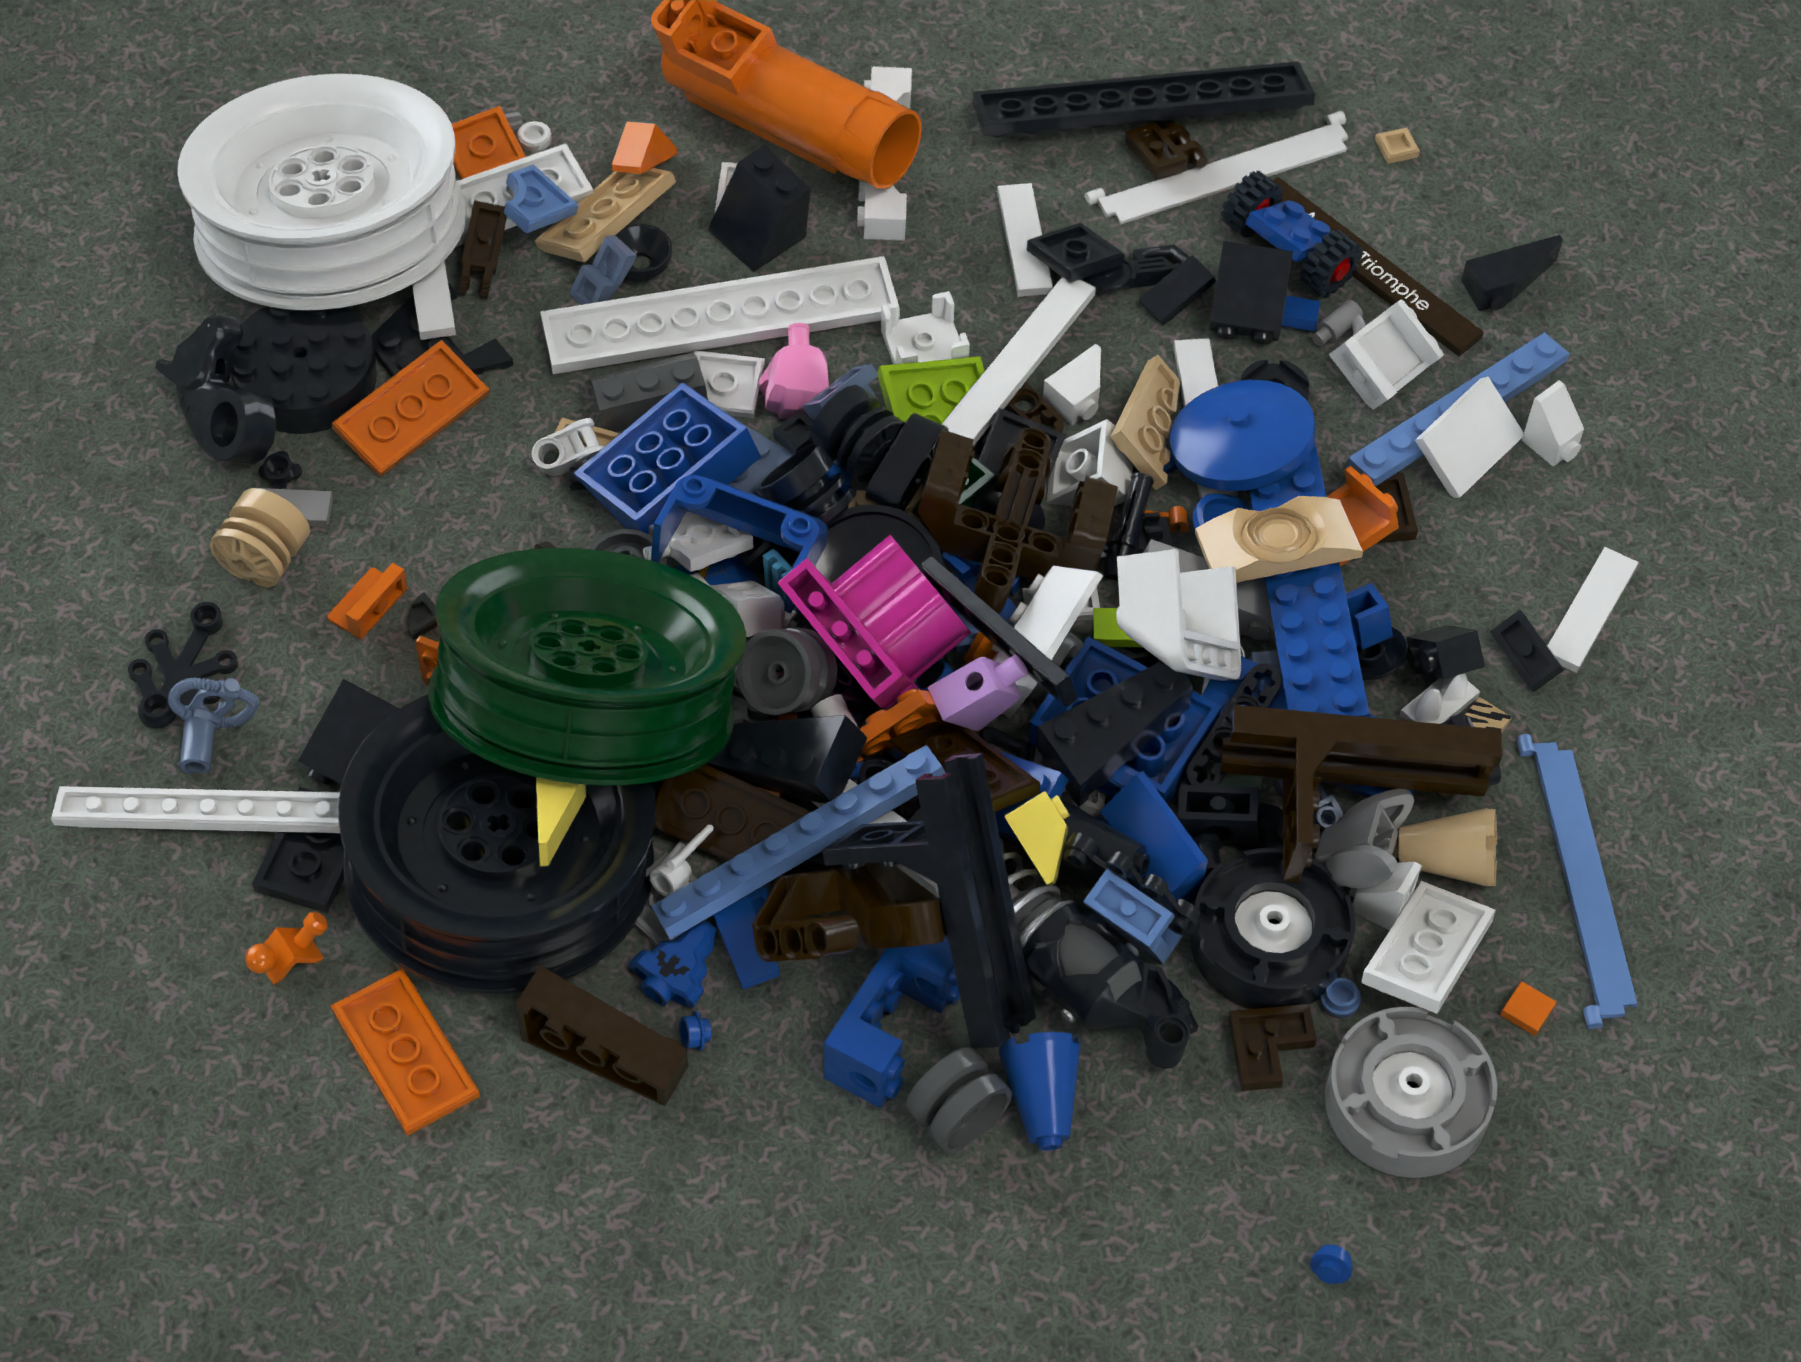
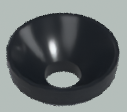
(647, 242)

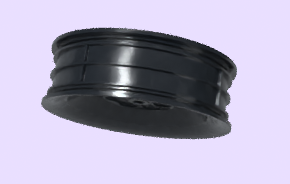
(484, 920)

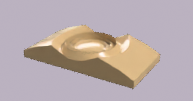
(1279, 539)

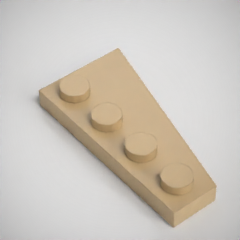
(1147, 422)

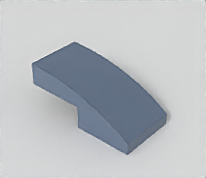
(606, 273)

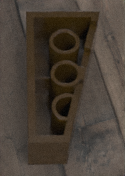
(598, 1037)

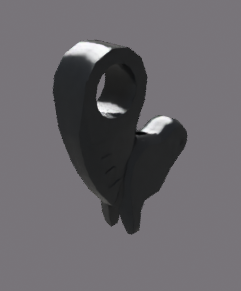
(222, 418)

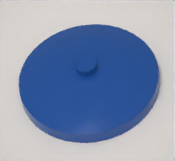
(1243, 435)

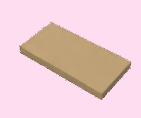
(604, 213)

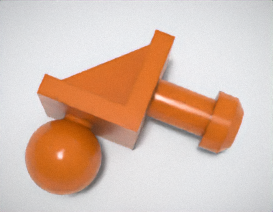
(286, 948)

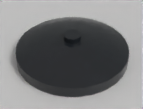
(863, 527)

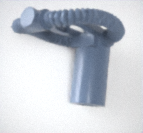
(201, 723)

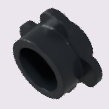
(278, 461)

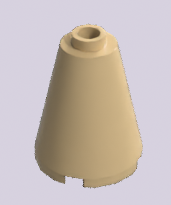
(1453, 846)

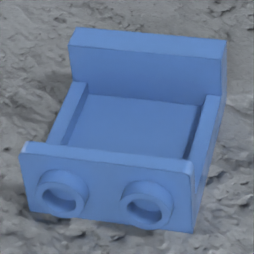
(1133, 915)

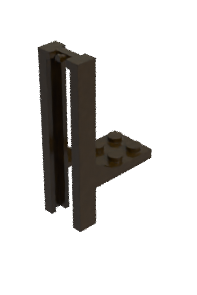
(1354, 751)

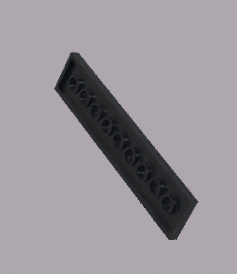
(1142, 98)

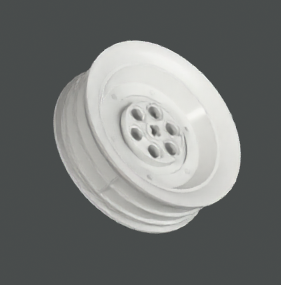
(323, 191)

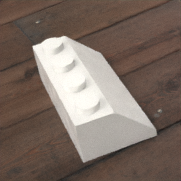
(1049, 615)

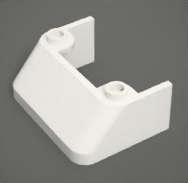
(1182, 616)

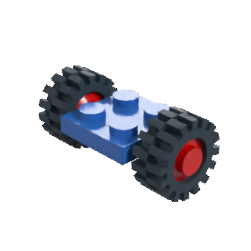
(1285, 225)

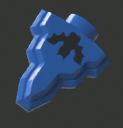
(676, 966)

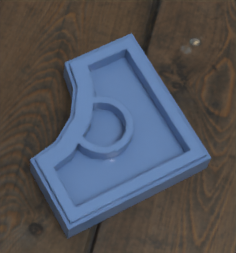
(536, 200)

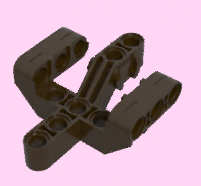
(1003, 540)
(877, 903)

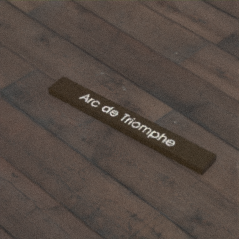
(1394, 284)

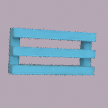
(774, 566)

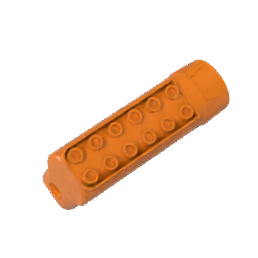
(751, 81)

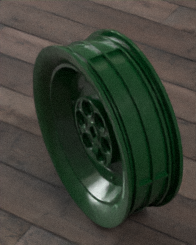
(585, 666)

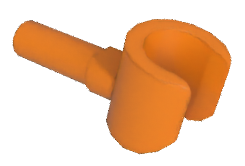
(1175, 516)

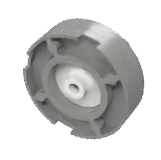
(1410, 1092)

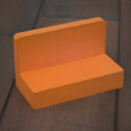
(369, 600)

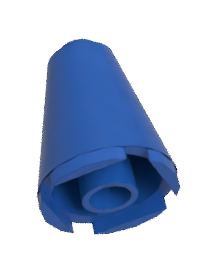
(1043, 1084)

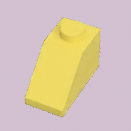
(1042, 833)

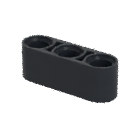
(905, 463)

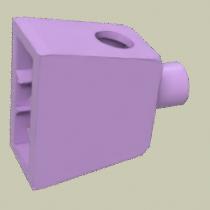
(978, 691)

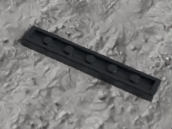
(999, 632)

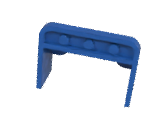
(742, 512)

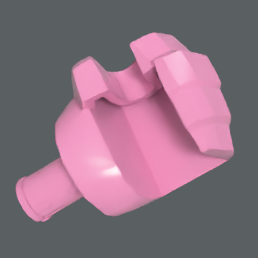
(794, 374)

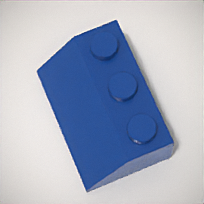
(1147, 818)

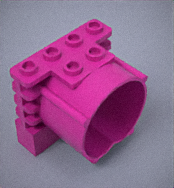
(878, 619)

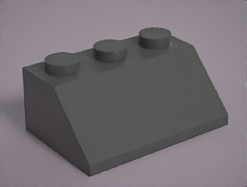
(632, 391)

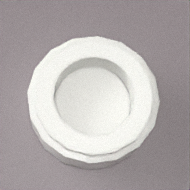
(534, 136)

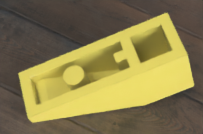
(556, 810)

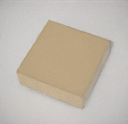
(1397, 145)

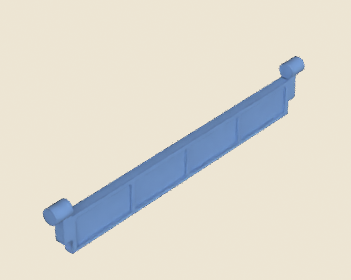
(1584, 881)

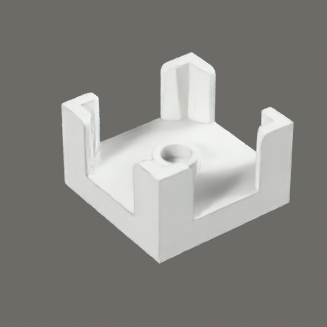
(923, 336)

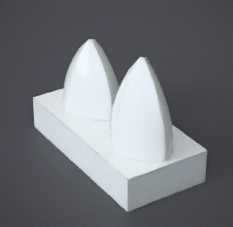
(1441, 700)

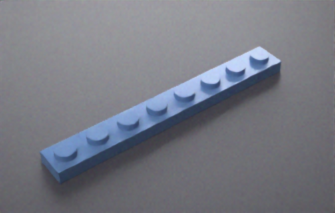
(1509, 376)
(794, 843)

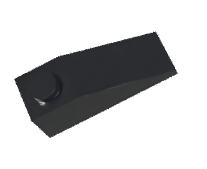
(1503, 275)

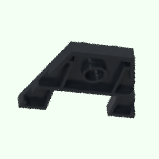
(399, 343)

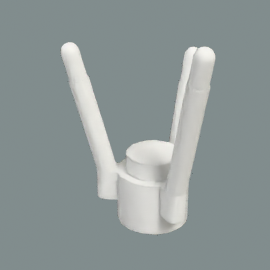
(674, 869)

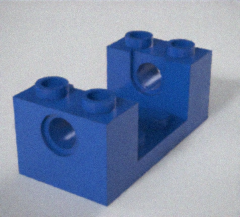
(857, 1050)

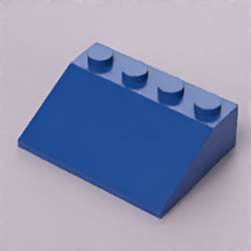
(668, 442)
(1162, 758)

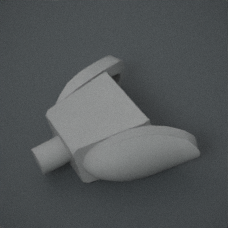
(1363, 841)

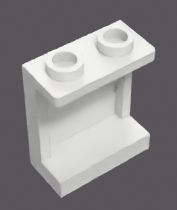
(1386, 354)

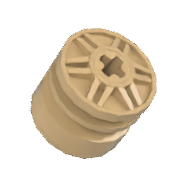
(260, 537)

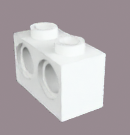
(756, 605)

